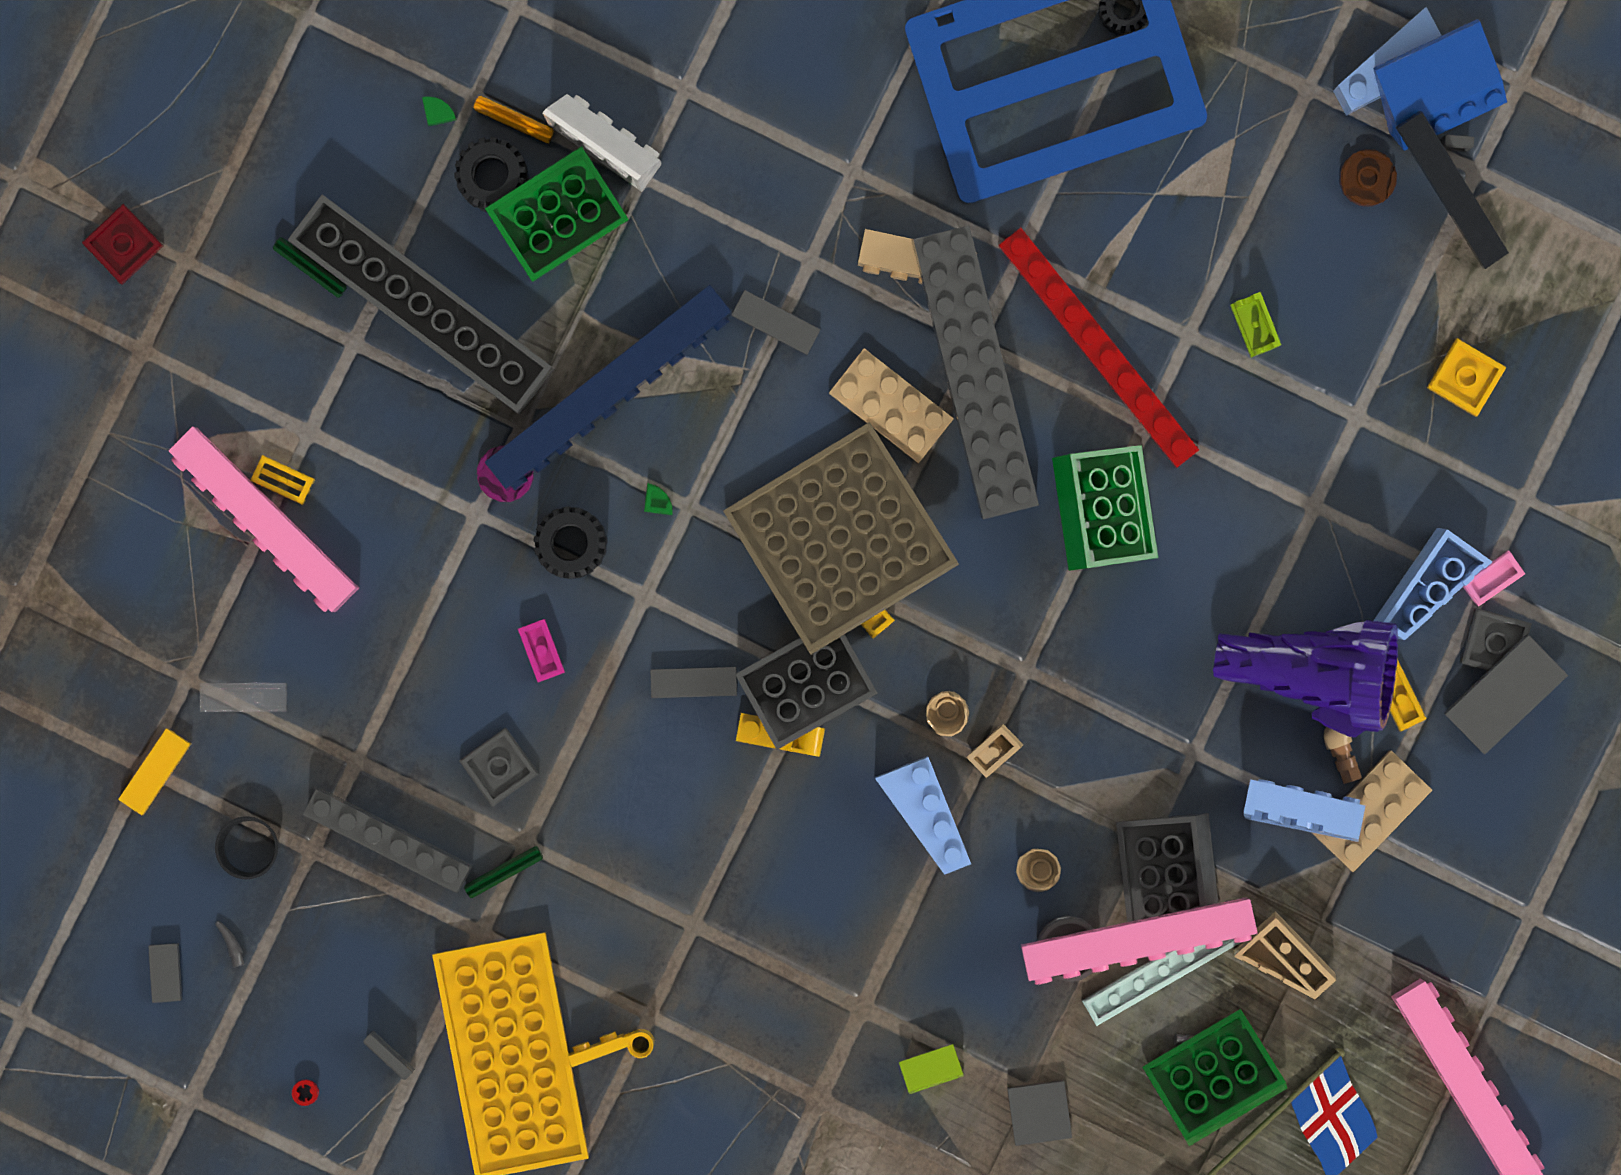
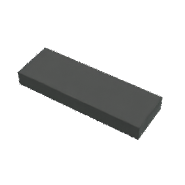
(775, 322)
(693, 682)

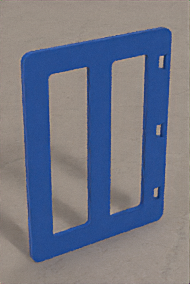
(954, 107)

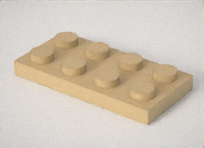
(891, 405)
(1389, 796)

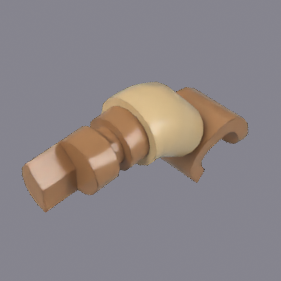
(1340, 748)

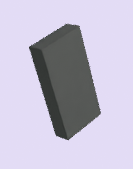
(165, 972)
(388, 1055)

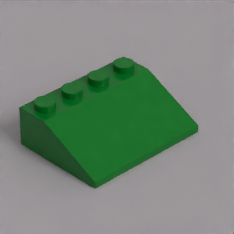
(557, 214)
(1105, 507)
(1215, 1077)

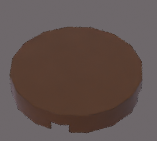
(1367, 178)

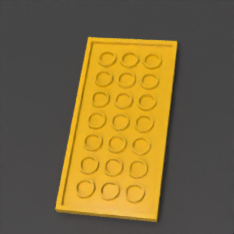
(510, 1055)

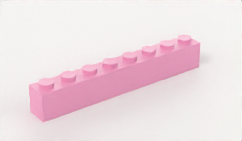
(263, 519)
(1139, 939)
(1464, 1080)

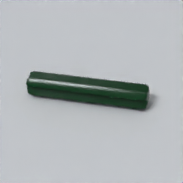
(309, 267)
(503, 872)

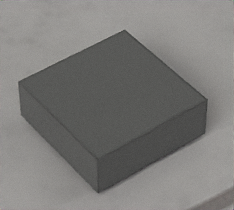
(1457, 143)

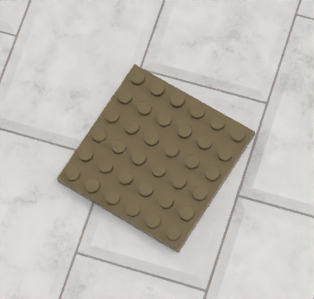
(840, 538)

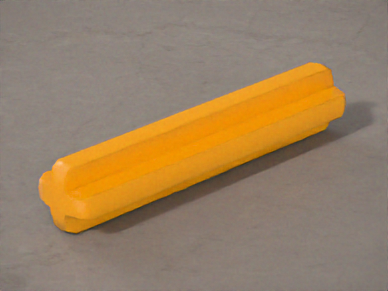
(513, 119)

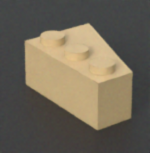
(1287, 957)

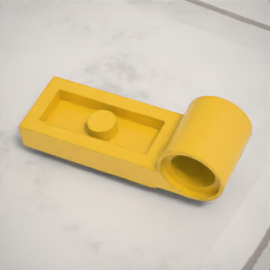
(753, 732)
(610, 1043)

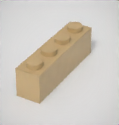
(888, 254)

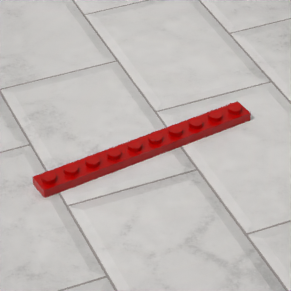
(1098, 347)

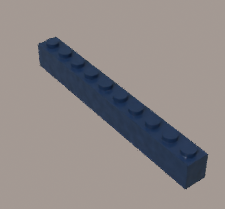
(608, 388)

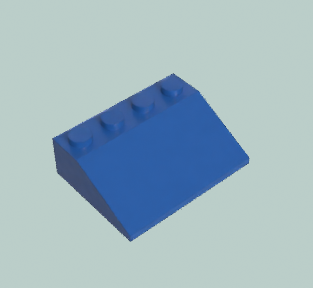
(1444, 79)

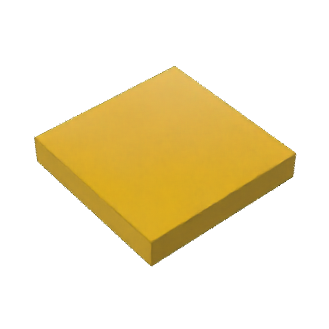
(1466, 377)

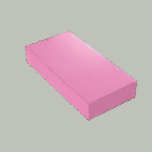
(1494, 578)

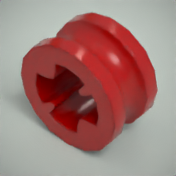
(296, 1094)

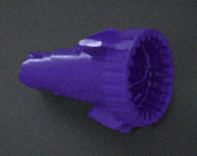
(1340, 671)

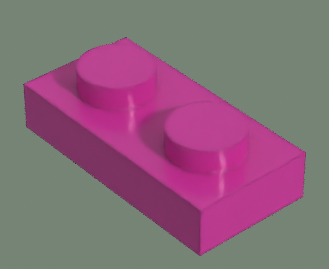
(541, 650)

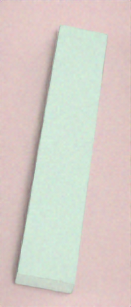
(1148, 980)

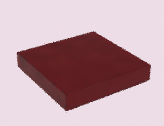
(122, 244)

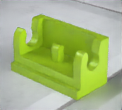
(1255, 324)
(931, 1069)

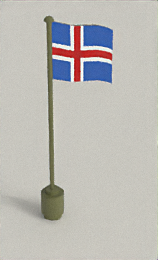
(1328, 1116)

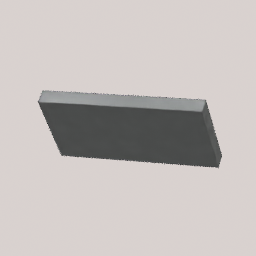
(1506, 694)

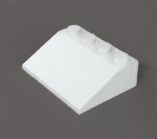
(602, 141)

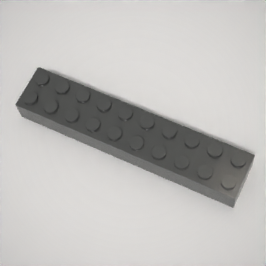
(421, 304)
(975, 372)

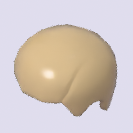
(947, 713)
(1038, 870)

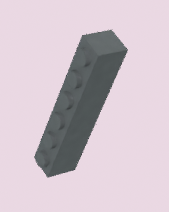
(388, 840)

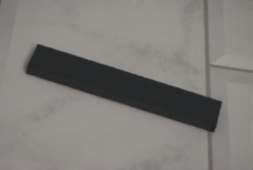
(1452, 189)

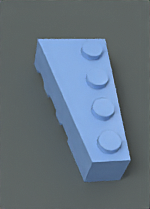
(1361, 85)
(1431, 581)
(923, 806)
(1304, 810)

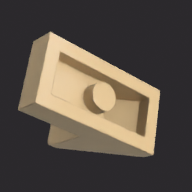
(994, 750)

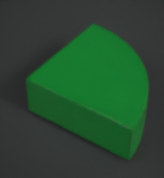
(437, 111)
(657, 501)

